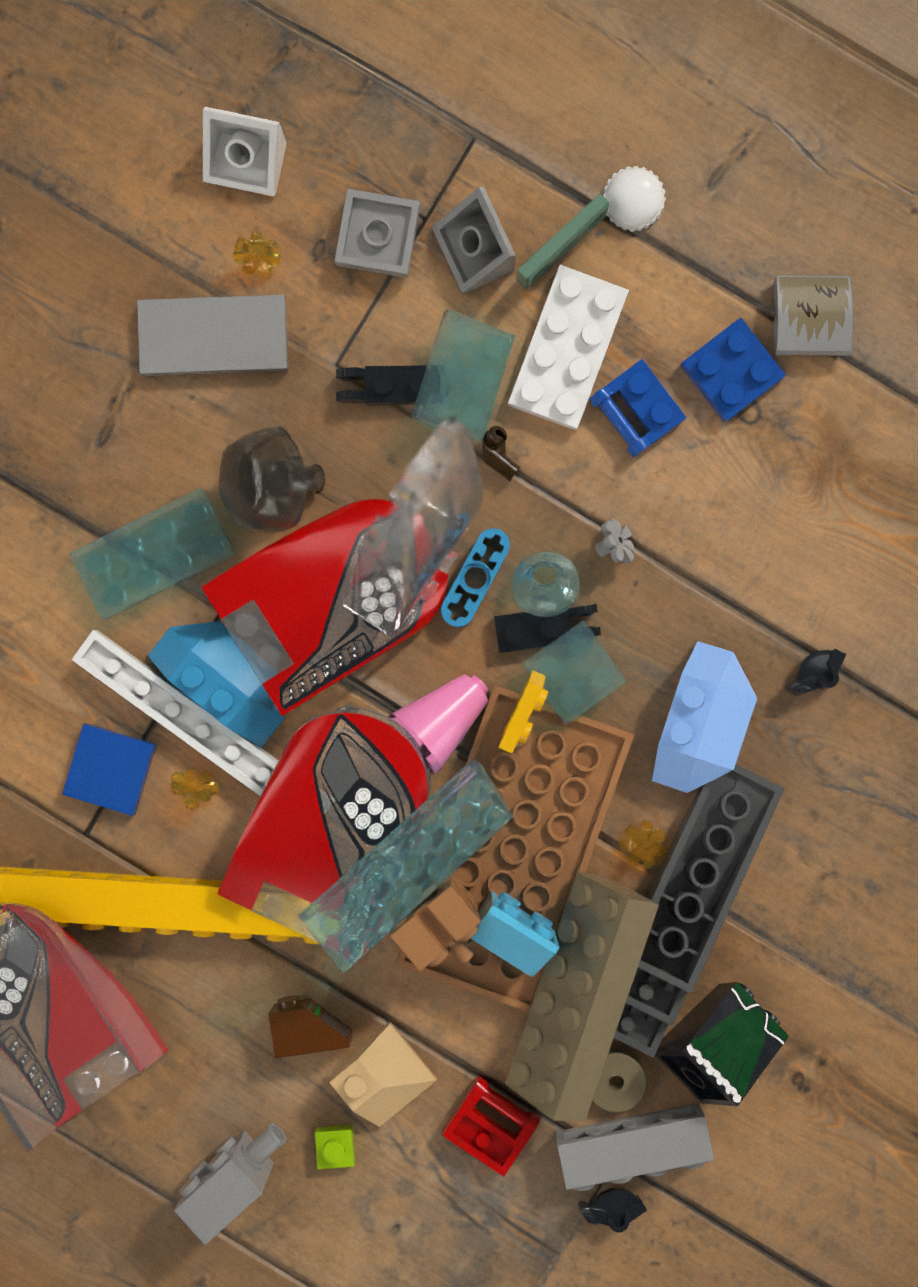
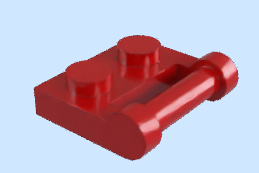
(484, 1136)

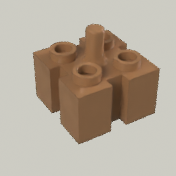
(439, 921)

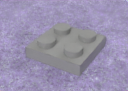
(377, 233)

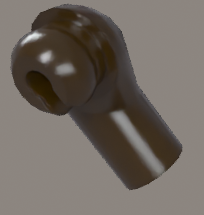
(495, 453)

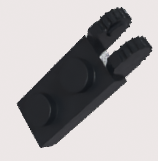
(382, 385)
(529, 631)

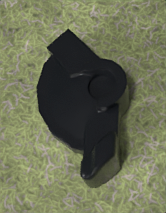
(817, 672)
(613, 1208)

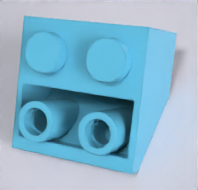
(514, 934)

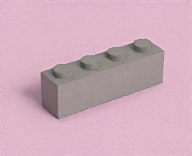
(634, 1147)

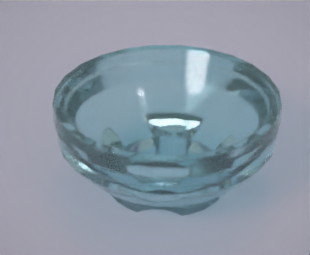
(545, 599)

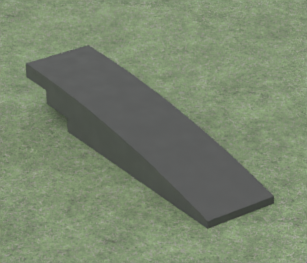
(694, 898)

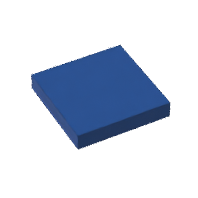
(109, 769)

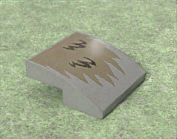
(813, 315)

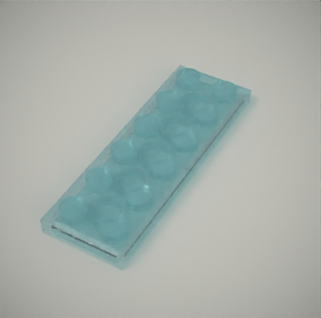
(406, 866)

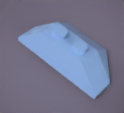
(705, 720)

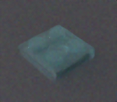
(575, 672)

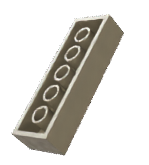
(581, 997)

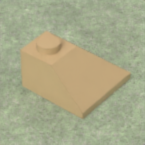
(381, 1076)

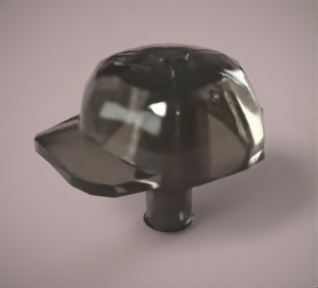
(266, 481)

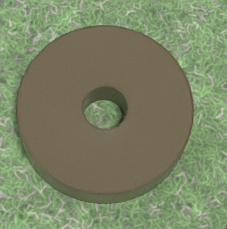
(630, 1090)

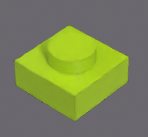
(335, 1146)

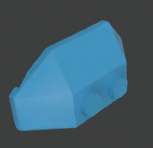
(217, 676)

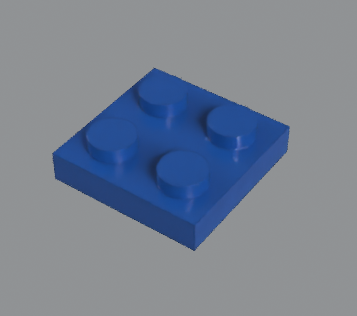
(732, 370)

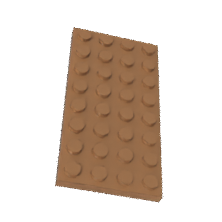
(558, 801)

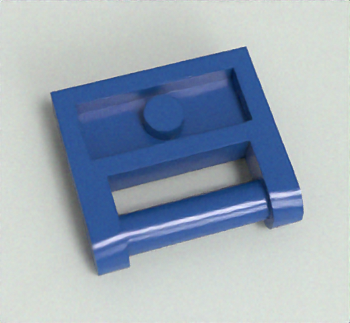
(646, 400)

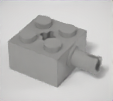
(228, 1182)

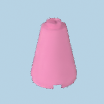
(443, 718)

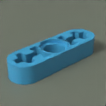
(480, 549)

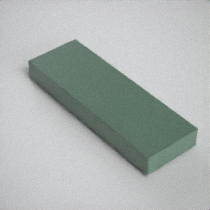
(562, 241)

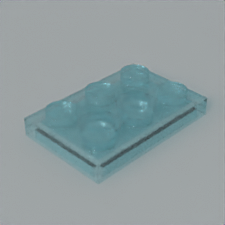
(463, 373)

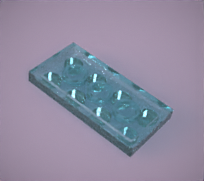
(152, 554)

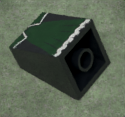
(722, 1045)

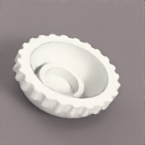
(634, 198)

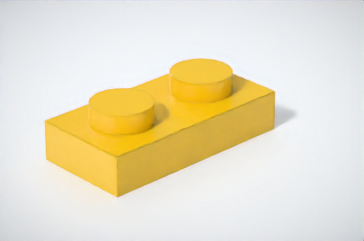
(518, 726)

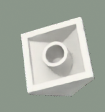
(242, 151)

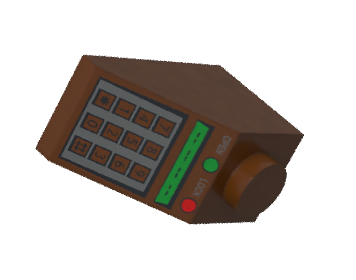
(305, 1028)

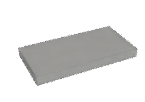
(212, 335)

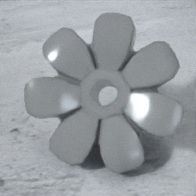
(616, 542)

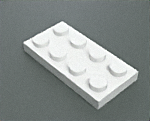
(568, 347)

